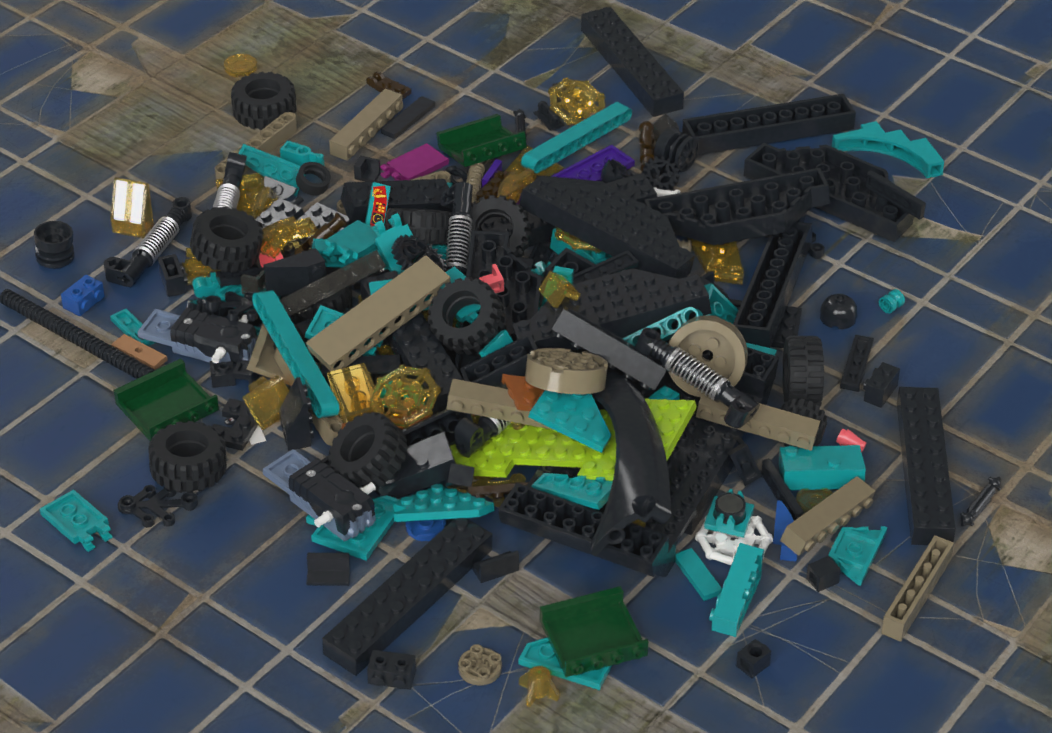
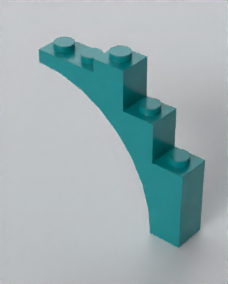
(895, 143)

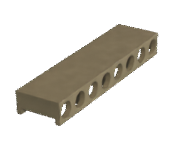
(378, 312)

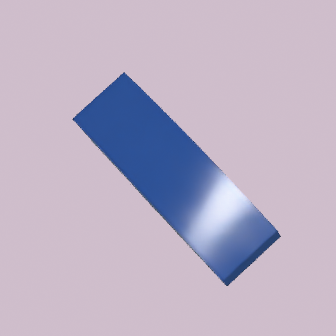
(782, 520)

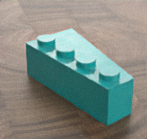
(737, 590)

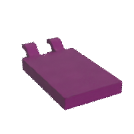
(415, 163)

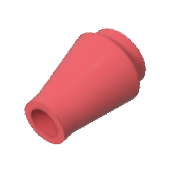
(847, 437)

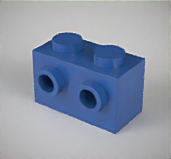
(82, 295)

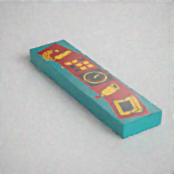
(377, 203)

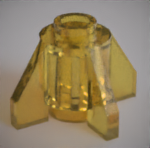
(194, 267)
(539, 684)

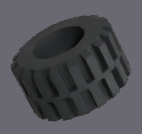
(809, 410)

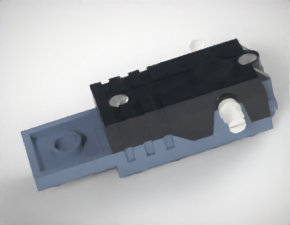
(201, 335)
(324, 494)

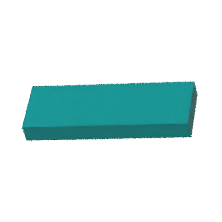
(129, 325)
(697, 574)

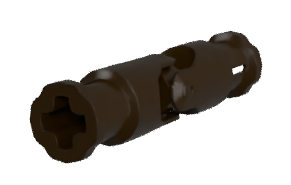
(646, 141)
(324, 232)

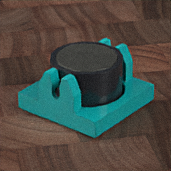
(729, 514)

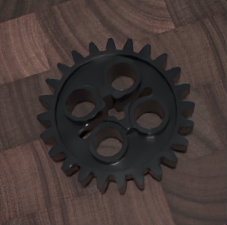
(410, 250)

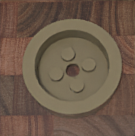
(721, 339)
(566, 371)

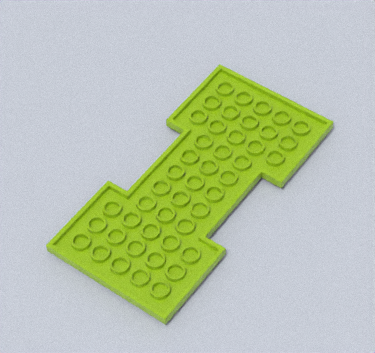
(551, 448)

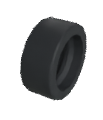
(315, 169)

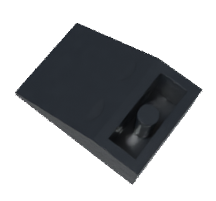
(296, 418)

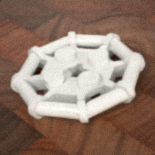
(726, 548)

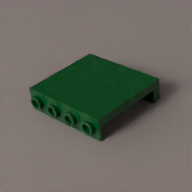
(479, 141)
(164, 399)
(592, 632)

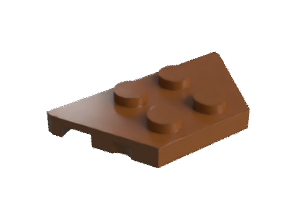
(521, 392)

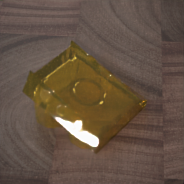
(266, 401)

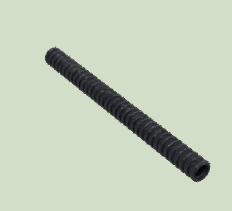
(74, 334)

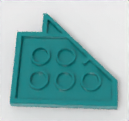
(440, 503)
(365, 542)

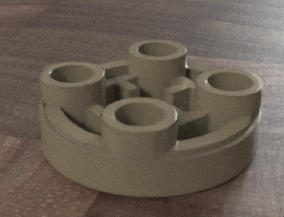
(480, 665)

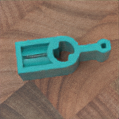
(299, 154)

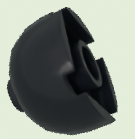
(613, 171)
(838, 311)

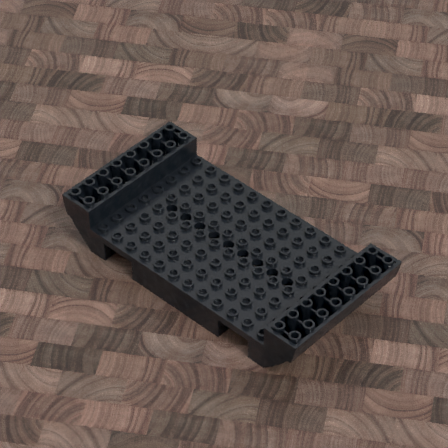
(695, 476)

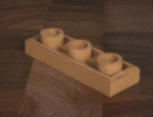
(140, 351)

